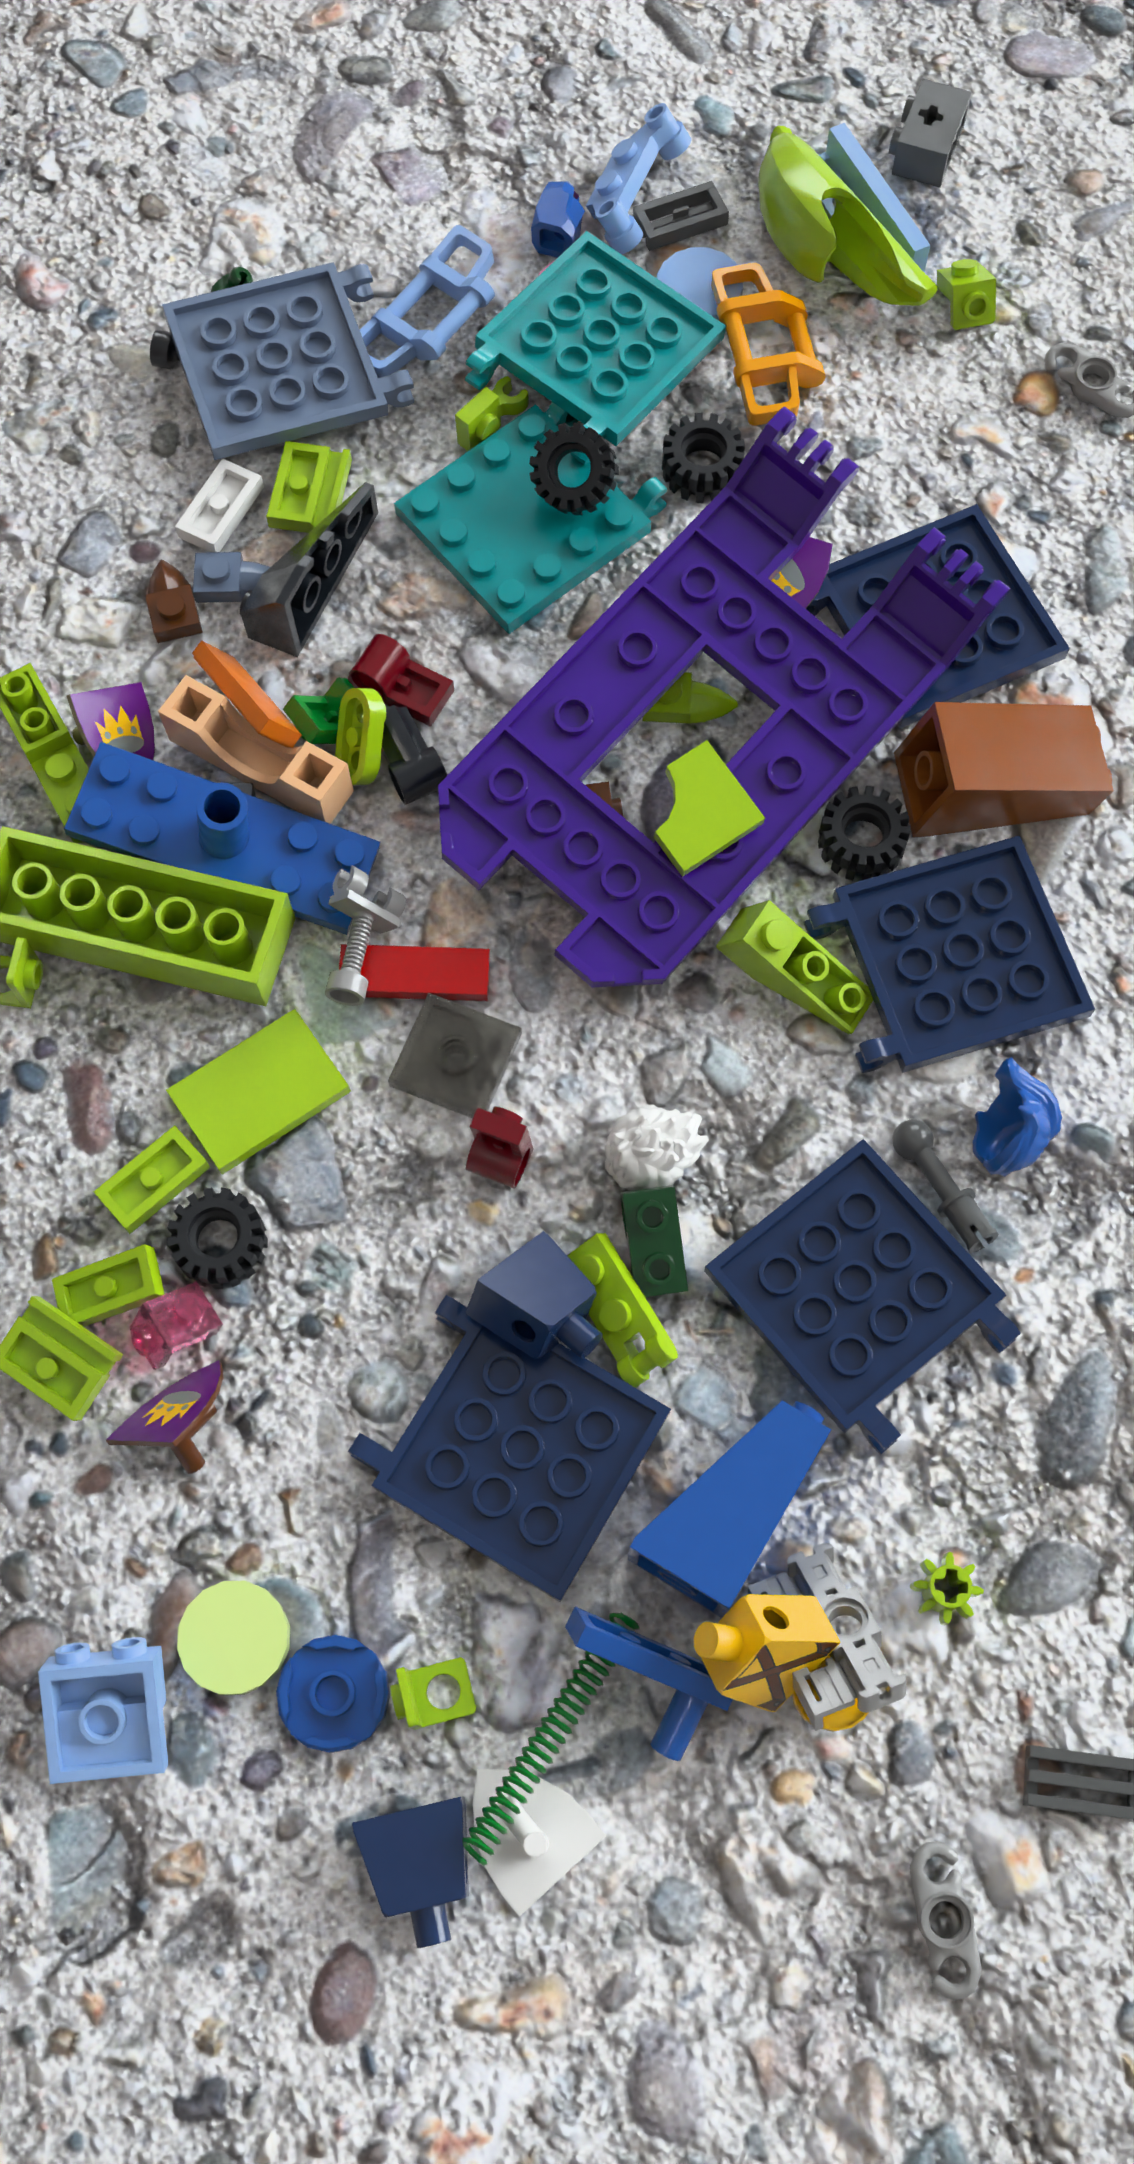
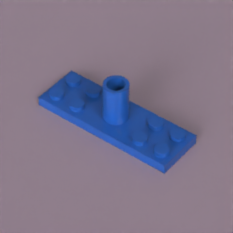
(215, 830)

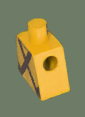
(761, 1645)

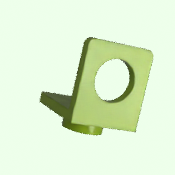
(23, 975)
(411, 1696)

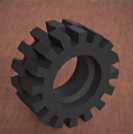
(701, 436)
(551, 453)
(872, 810)
(210, 1208)

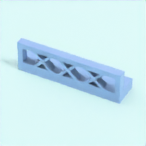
(858, 172)

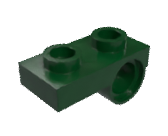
(654, 1240)

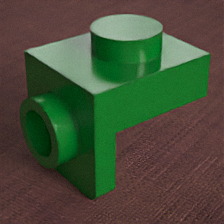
(318, 715)

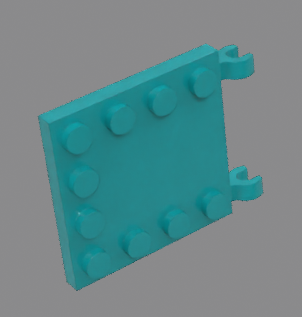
(597, 339)
(505, 538)

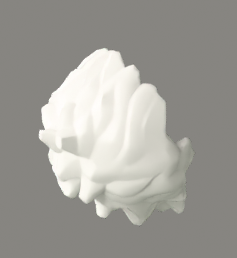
(652, 1147)

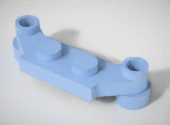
(626, 172)

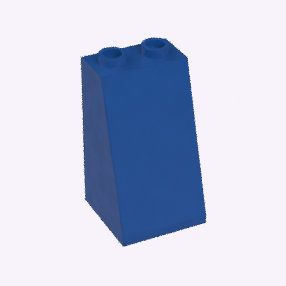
(726, 1517)

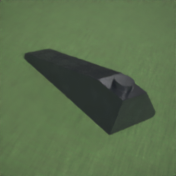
(301, 582)

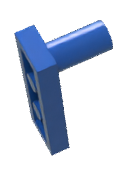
(659, 1663)

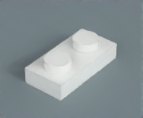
(219, 506)

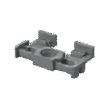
(857, 1663)

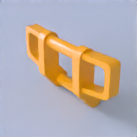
(795, 368)

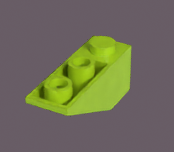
(795, 965)

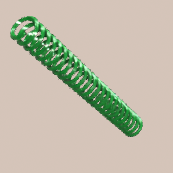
(526, 1758)

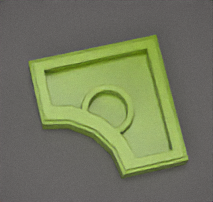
(707, 810)

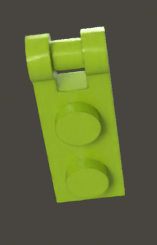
(622, 1312)

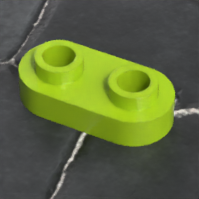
(361, 733)

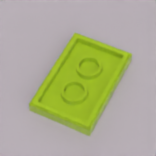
(258, 1091)

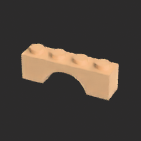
(214, 730)

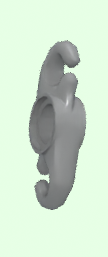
(1087, 363)
(963, 1943)

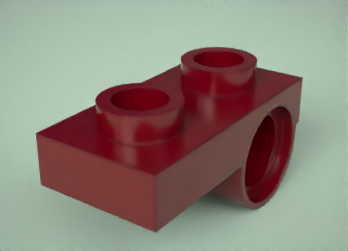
(400, 681)
(499, 1146)

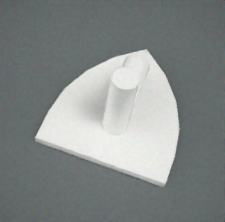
(541, 1843)

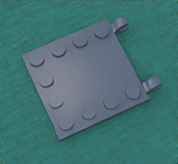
(281, 359)

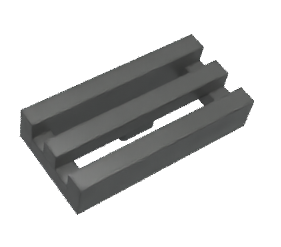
(684, 221)
(1034, 1776)

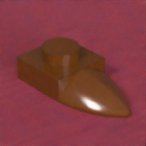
(171, 604)

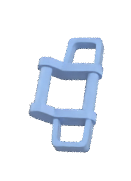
(469, 291)

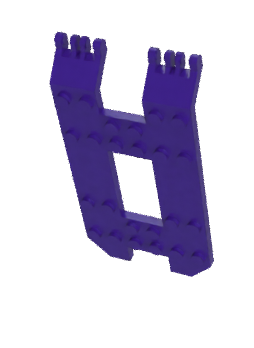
(713, 596)

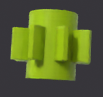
(935, 1599)

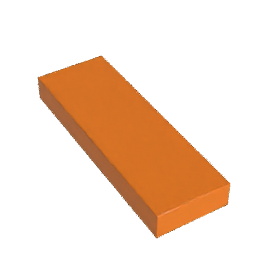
(246, 695)

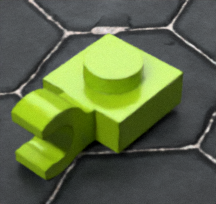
(483, 413)

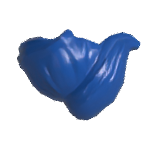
(1017, 1122)

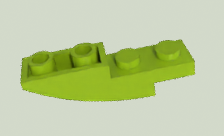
(43, 738)

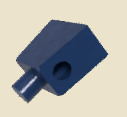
(537, 1300)
(418, 1864)

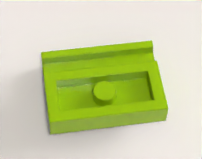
(307, 486)
(57, 1358)

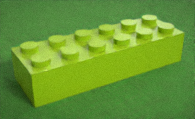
(142, 916)

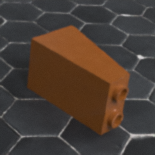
(1000, 766)

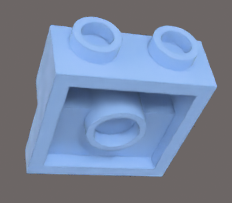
(104, 1711)

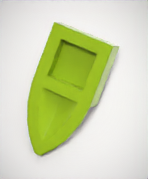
(690, 703)

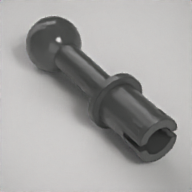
(914, 1142)

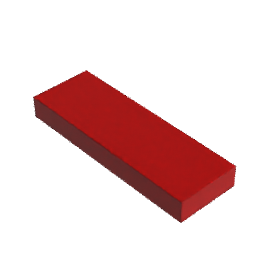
(417, 970)

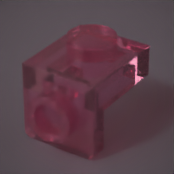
(173, 1324)

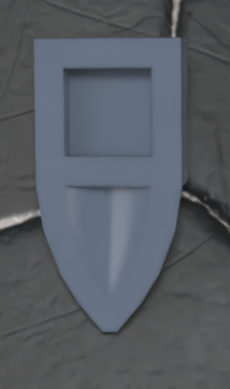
(224, 576)

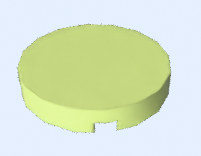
(233, 1638)

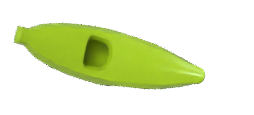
(791, 196)

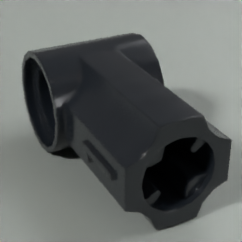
(411, 764)

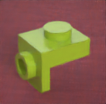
(970, 293)

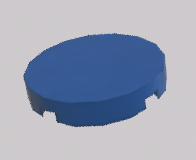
(333, 1694)

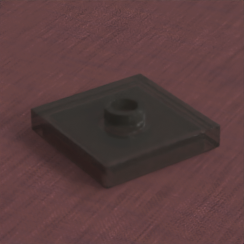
(455, 1056)

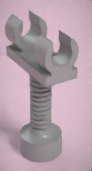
(381, 915)

